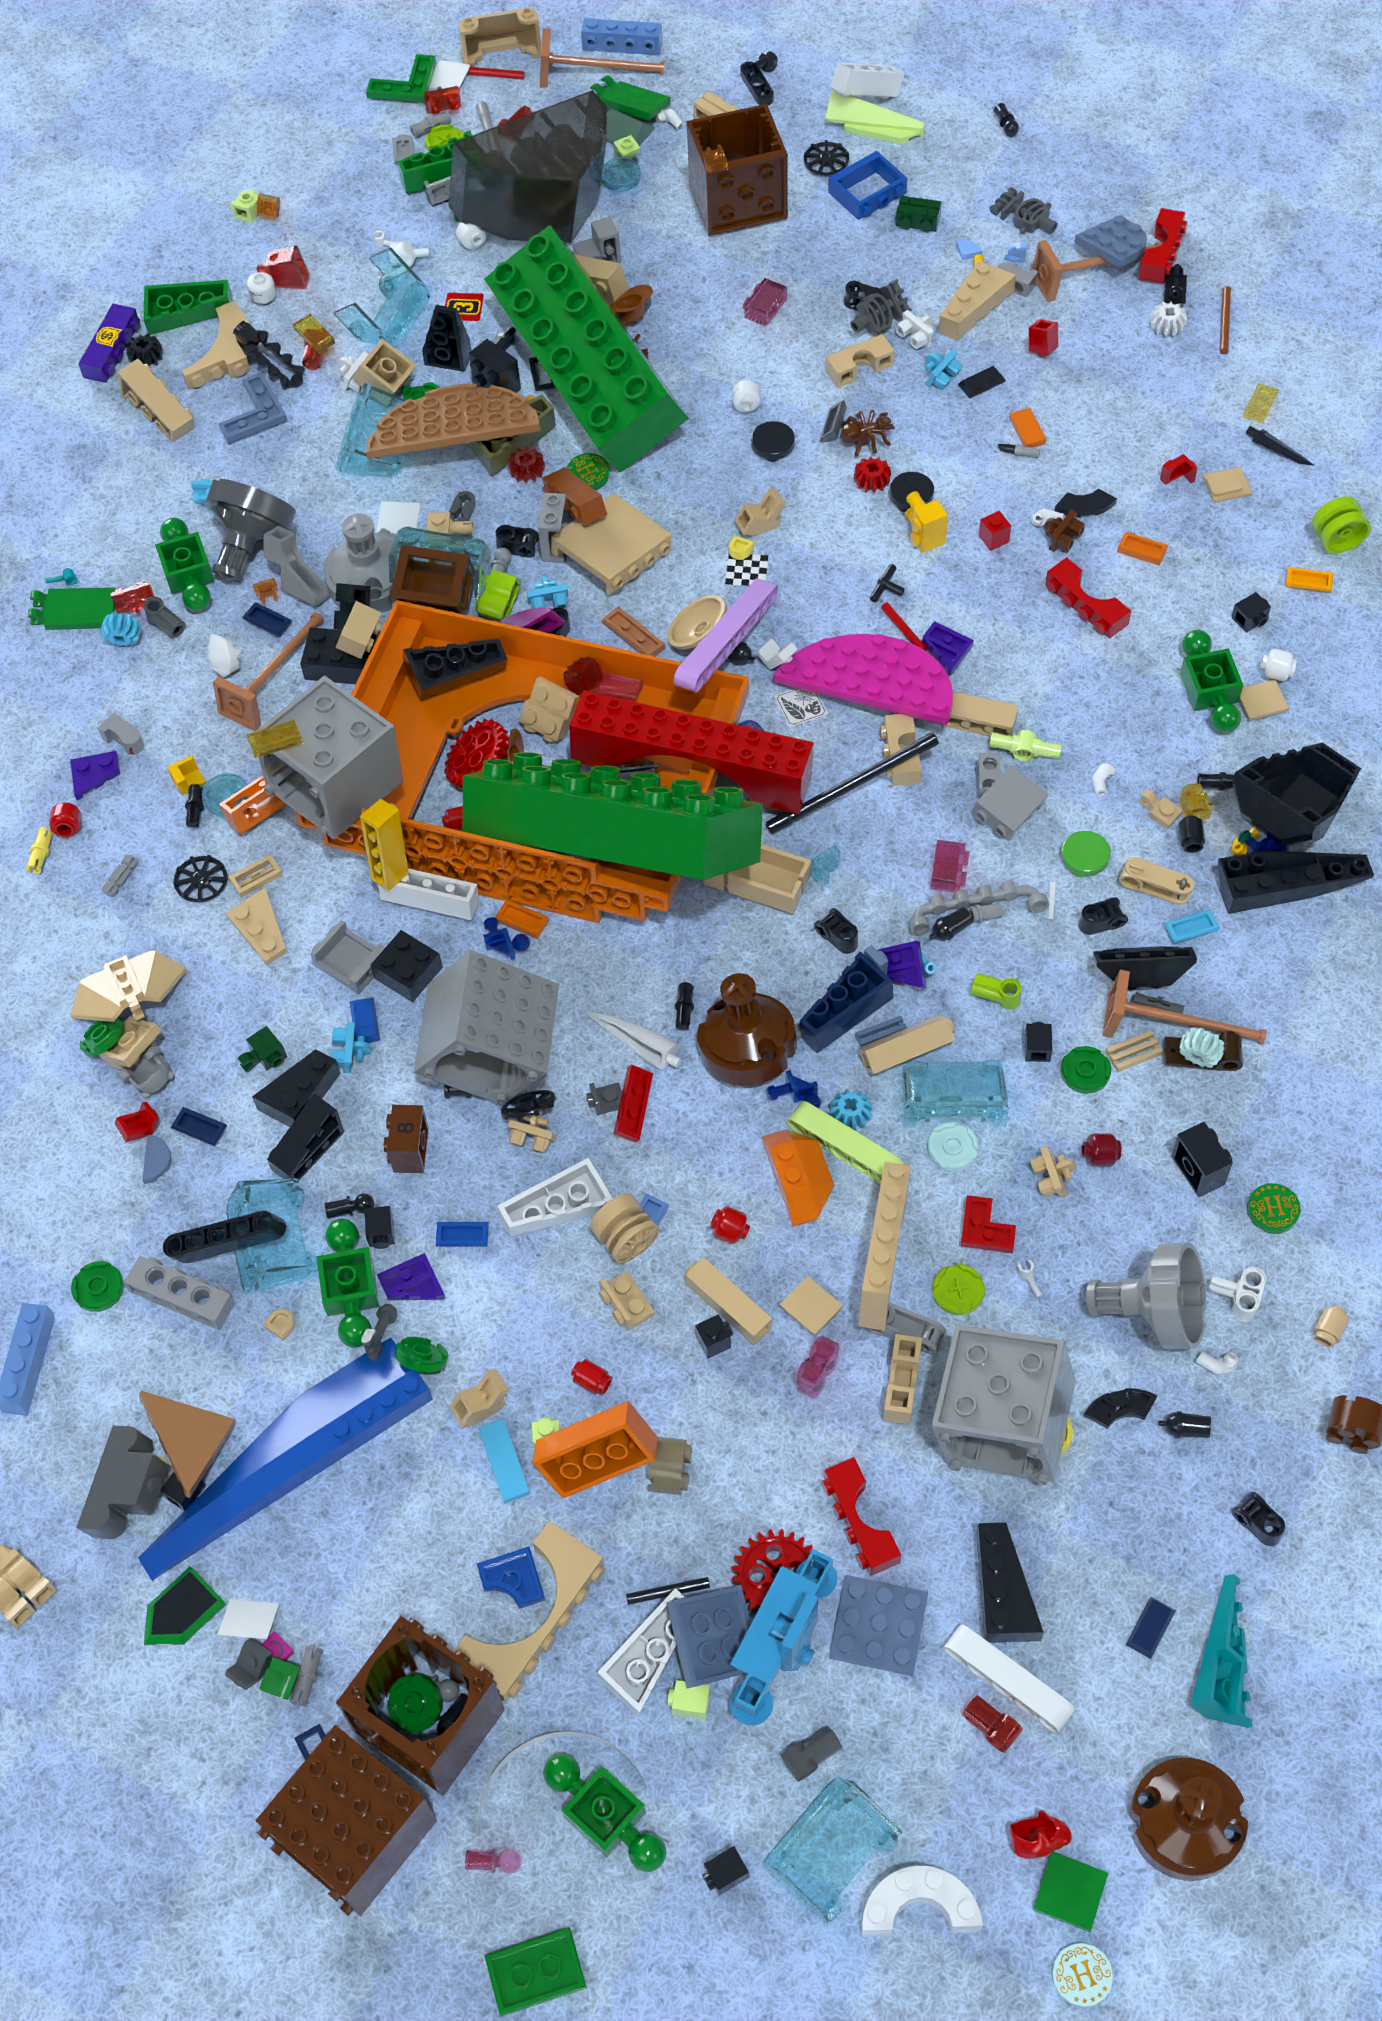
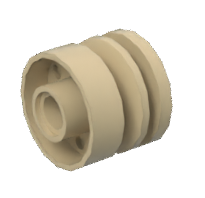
(624, 1228)

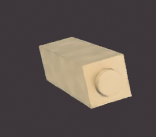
(907, 1044)
(728, 1300)

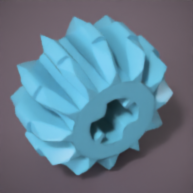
(121, 629)
(851, 1101)

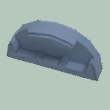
(156, 1160)

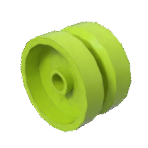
(1341, 525)

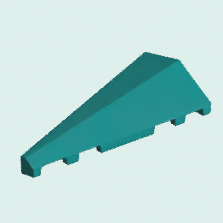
(1221, 1675)

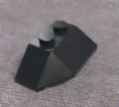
(1147, 965)

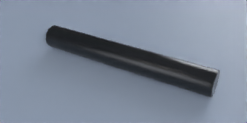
(664, 1591)

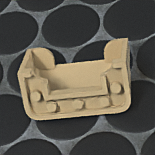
(500, 33)

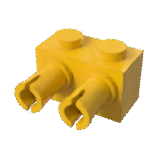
(927, 522)

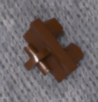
(1059, 531)

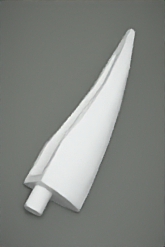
(647, 1044)

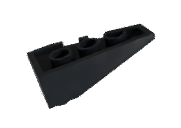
(447, 340)

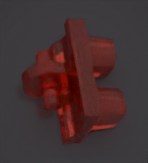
(442, 99)
(132, 597)

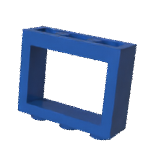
(860, 171)

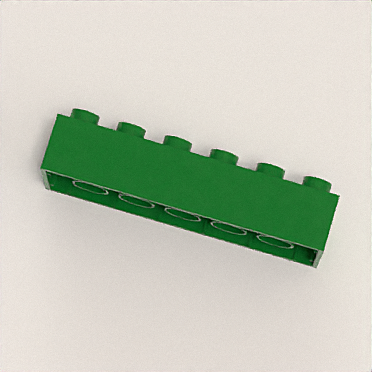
(585, 349)
(613, 817)

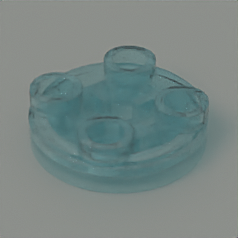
(620, 174)
(221, 788)

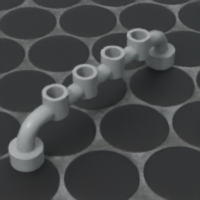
(920, 925)

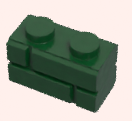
(918, 213)

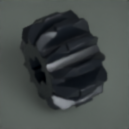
(145, 348)

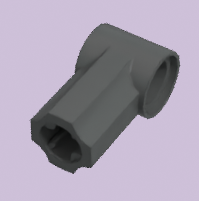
(162, 617)
(805, 1757)

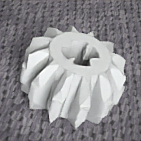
(1168, 319)

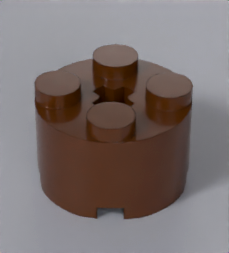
(1355, 1423)

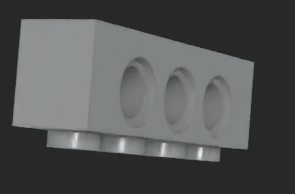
(211, 1313)

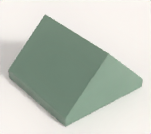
(623, 125)

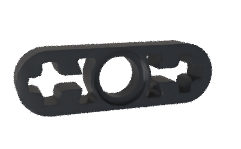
(756, 91)

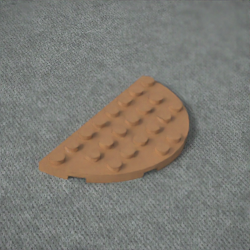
(451, 418)

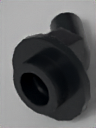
(767, 62)

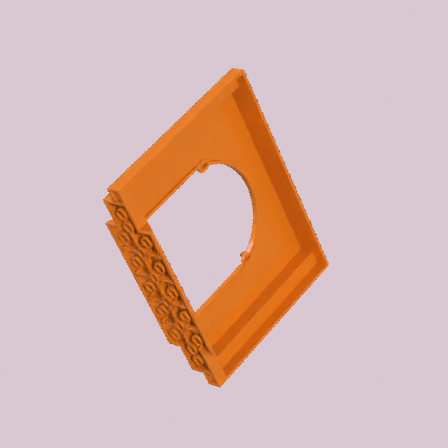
(421, 728)

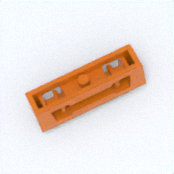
(250, 811)

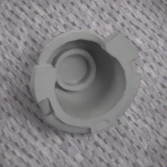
(149, 1072)

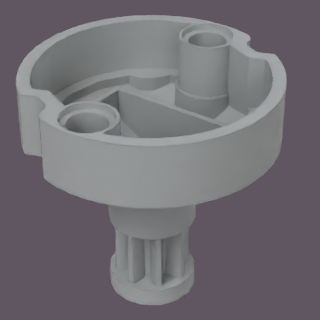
(361, 561)
(1166, 1295)

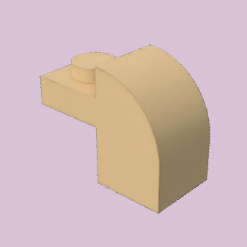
(761, 517)
(480, 1402)

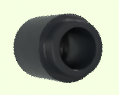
(1192, 834)

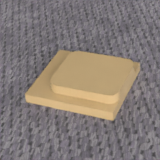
(1227, 484)
(1262, 700)
(811, 1306)

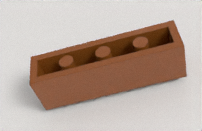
(581, 500)

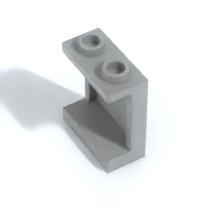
(551, 523)
(1009, 803)
(346, 957)

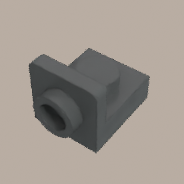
(604, 1098)
(249, 1664)

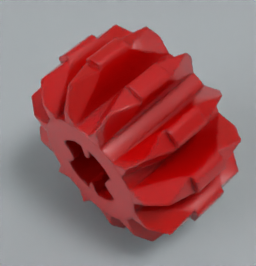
(872, 474)

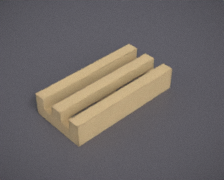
(258, 878)
(1148, 1036)

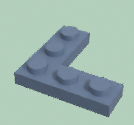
(267, 411)

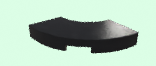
(1089, 504)
(1120, 1403)

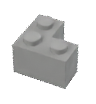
(603, 244)

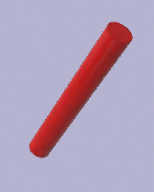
(501, 73)
(902, 626)

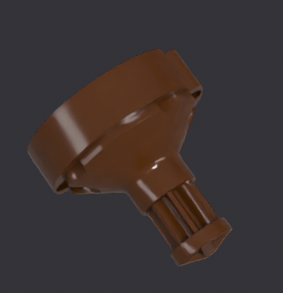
(746, 1034)
(1188, 1819)

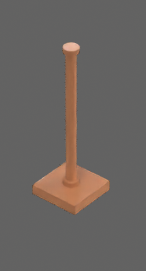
(548, 58)
(1051, 270)
(241, 703)
(1118, 1004)

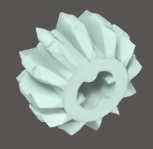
(1201, 1047)

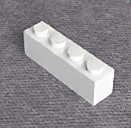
(867, 80)
(434, 894)

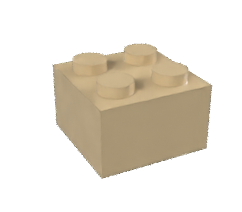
(385, 368)

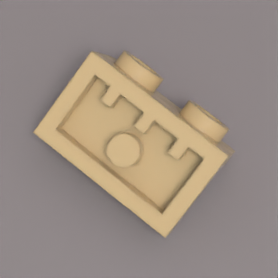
(627, 1301)

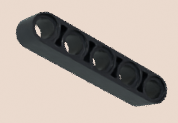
(224, 1236)

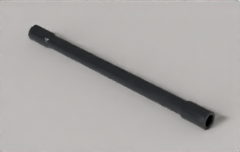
(918, 747)

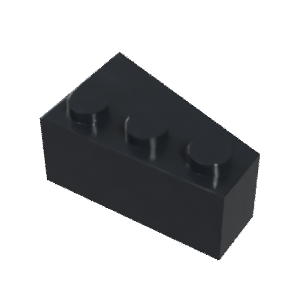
(292, 1090)
(306, 1139)

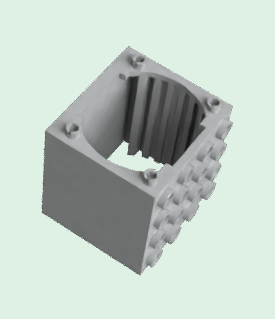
(342, 764)
(486, 1028)
(1004, 1403)

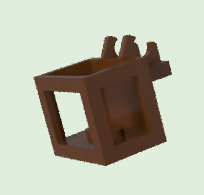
(433, 583)

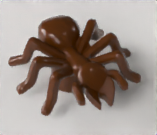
(861, 432)

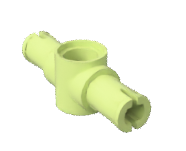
(1025, 745)

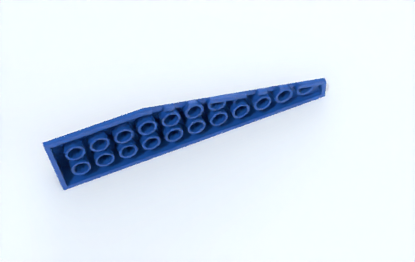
(295, 1447)

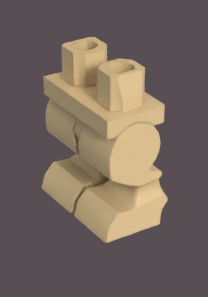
(20, 1574)

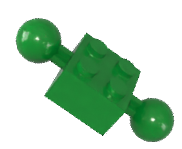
(185, 564)
(1211, 680)
(347, 1281)
(604, 1812)

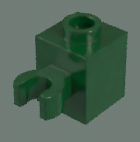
(264, 1049)

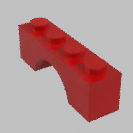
(1157, 261)
(1106, 615)
(875, 1547)

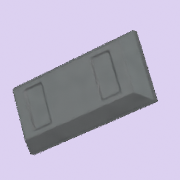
(833, 422)

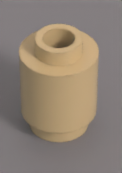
(1331, 1326)

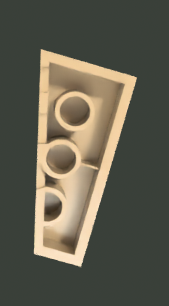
(606, 275)
(975, 298)
(154, 400)

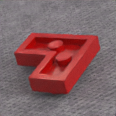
(980, 1232)

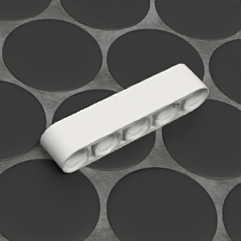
(1009, 1678)

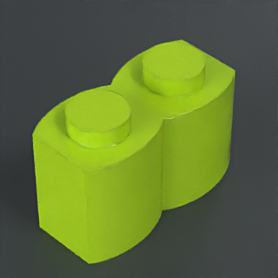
(498, 596)

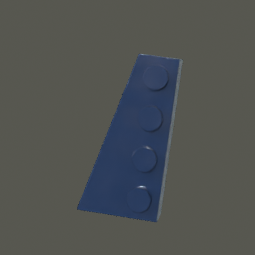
(847, 1002)

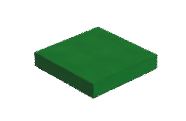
(1070, 1891)

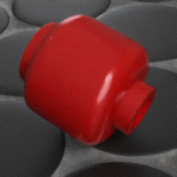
(65, 819)
(729, 1225)

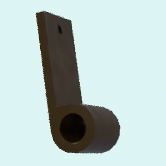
(1231, 1059)

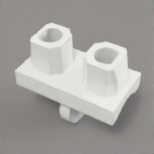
(918, 327)
(347, 366)

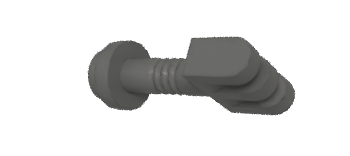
(371, 1338)

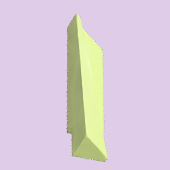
(872, 120)

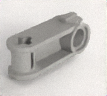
(912, 1324)

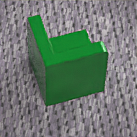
(279, 1678)

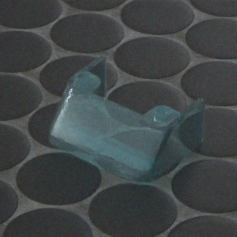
(404, 303)
(475, 548)

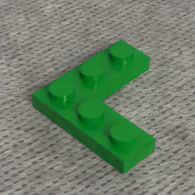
(405, 90)

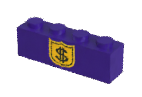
(109, 343)

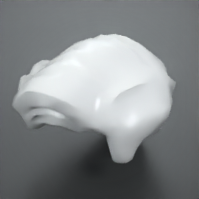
(222, 655)

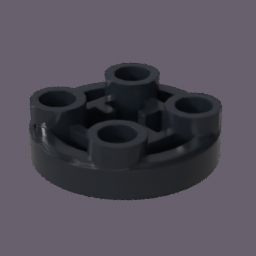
(772, 440)
(907, 483)

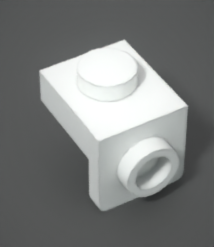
(773, 655)

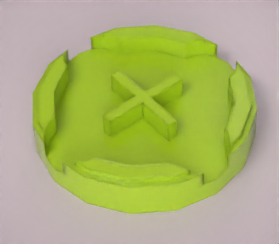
(441, 134)
(958, 1289)

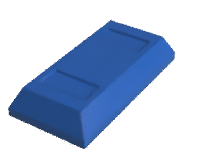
(365, 1019)
(462, 1234)

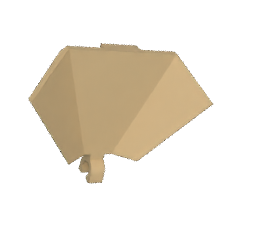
(125, 985)

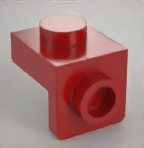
(1178, 467)
(137, 1124)

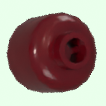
(1101, 1149)

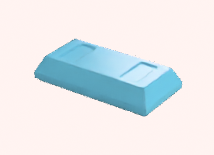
(1191, 926)

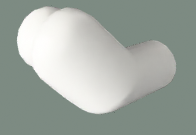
(669, 115)
(1040, 517)
(1102, 773)
(1218, 1366)

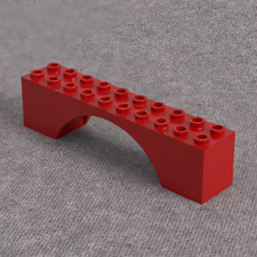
(763, 763)

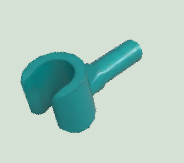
(67, 575)

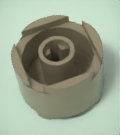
(669, 1467)

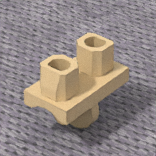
(542, 1137)
(1054, 1183)

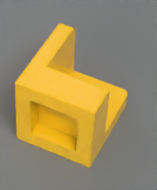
(185, 774)

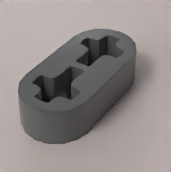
(466, 510)

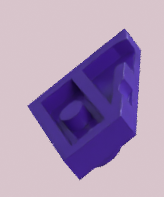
(947, 646)
(93, 771)
(906, 964)
(411, 1281)

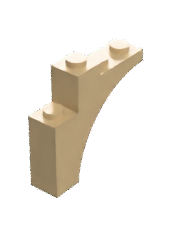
(225, 355)

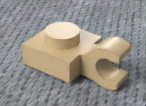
(1162, 811)

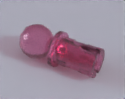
(508, 1861)

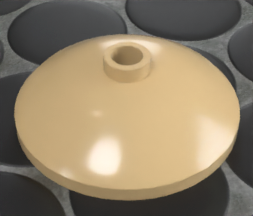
(696, 621)

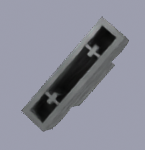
(124, 1484)

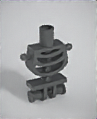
(1031, 210)
(878, 310)

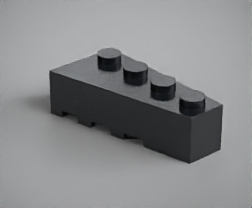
(452, 665)
(1005, 1596)

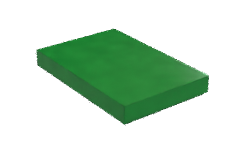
(535, 1972)

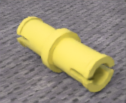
(39, 850)

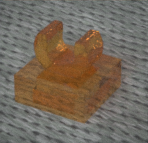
(714, 159)
(268, 206)
(264, 588)

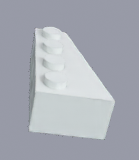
(558, 1200)

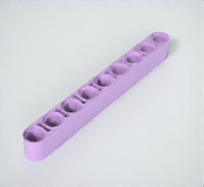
(725, 635)

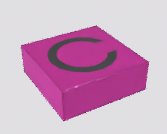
(278, 1647)

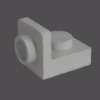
(402, 147)

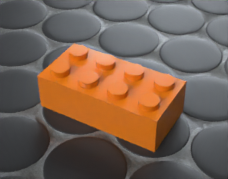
(595, 1449)

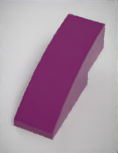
(539, 619)

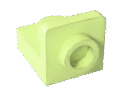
(626, 147)

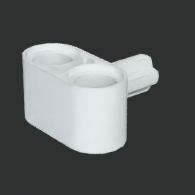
(1242, 1292)

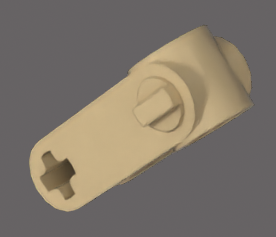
(1156, 881)

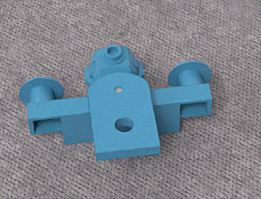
(777, 1641)

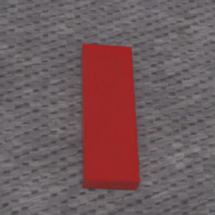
(633, 1103)

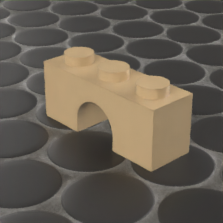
(873, 352)
(900, 732)
(902, 1379)

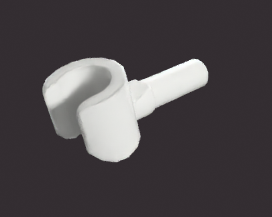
(1029, 1276)

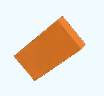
(1027, 428)
(1142, 548)
(522, 919)

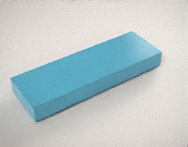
(504, 1461)

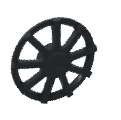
(826, 158)
(200, 878)
(528, 1104)

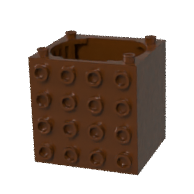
(757, 173)
(437, 1759)
(346, 1820)

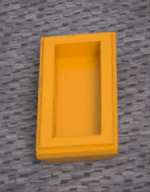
(1309, 579)

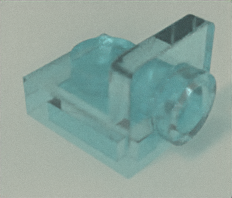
(825, 863)

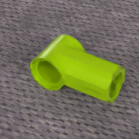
(996, 990)

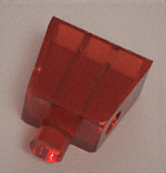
(286, 268)

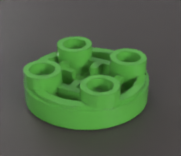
(1085, 853)

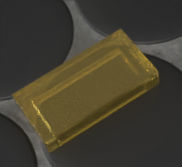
(314, 333)
(1260, 403)
(274, 739)

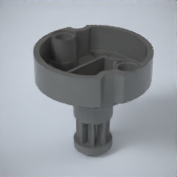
(246, 517)

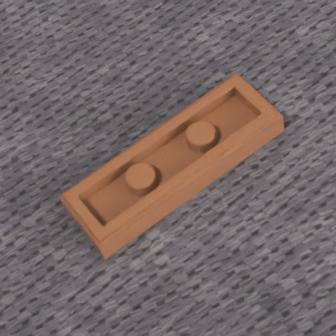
(633, 633)

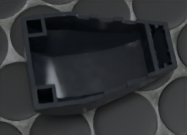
(1294, 793)

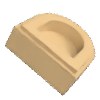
(280, 1323)

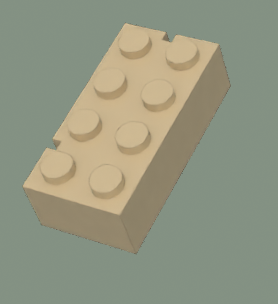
(772, 882)

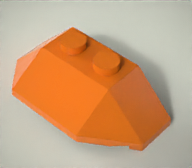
(799, 1174)

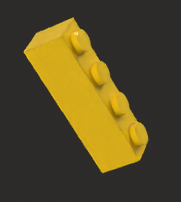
(384, 844)

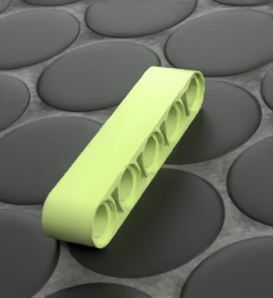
(841, 1140)

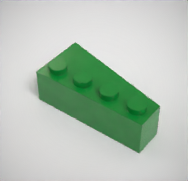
(429, 166)
(183, 303)

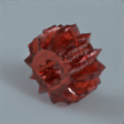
(526, 465)
(583, 675)

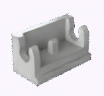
(438, 190)

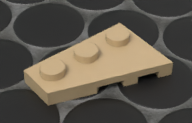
(258, 926)

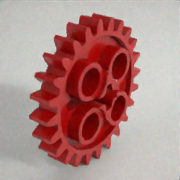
(478, 744)
(792, 1556)

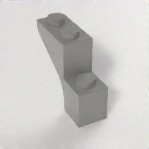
(296, 575)

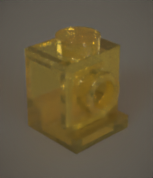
(1195, 802)

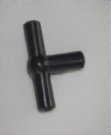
(885, 583)

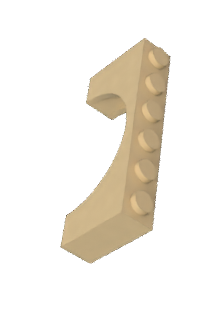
(883, 1246)
(574, 1570)

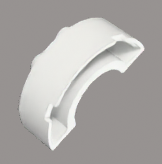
(923, 1886)

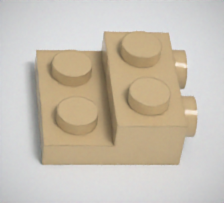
(549, 710)
(131, 1044)

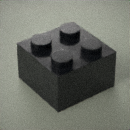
(494, 367)
(406, 966)
(1202, 1159)

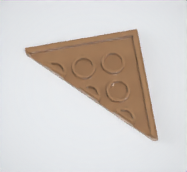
(187, 1436)

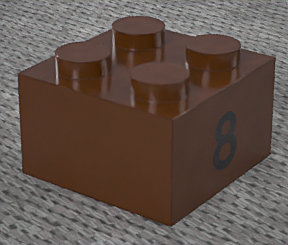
(407, 1138)

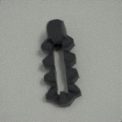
(250, 338)

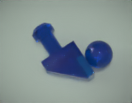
(1266, 844)
(500, 939)
(798, 1089)

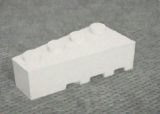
(641, 1659)

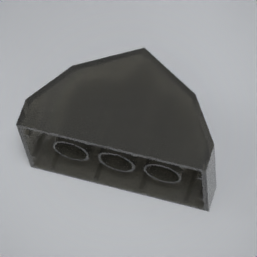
(532, 171)

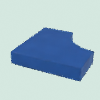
(513, 1575)

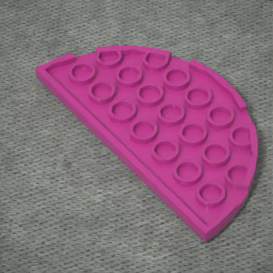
(873, 673)

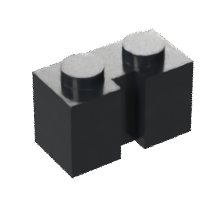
(347, 596)

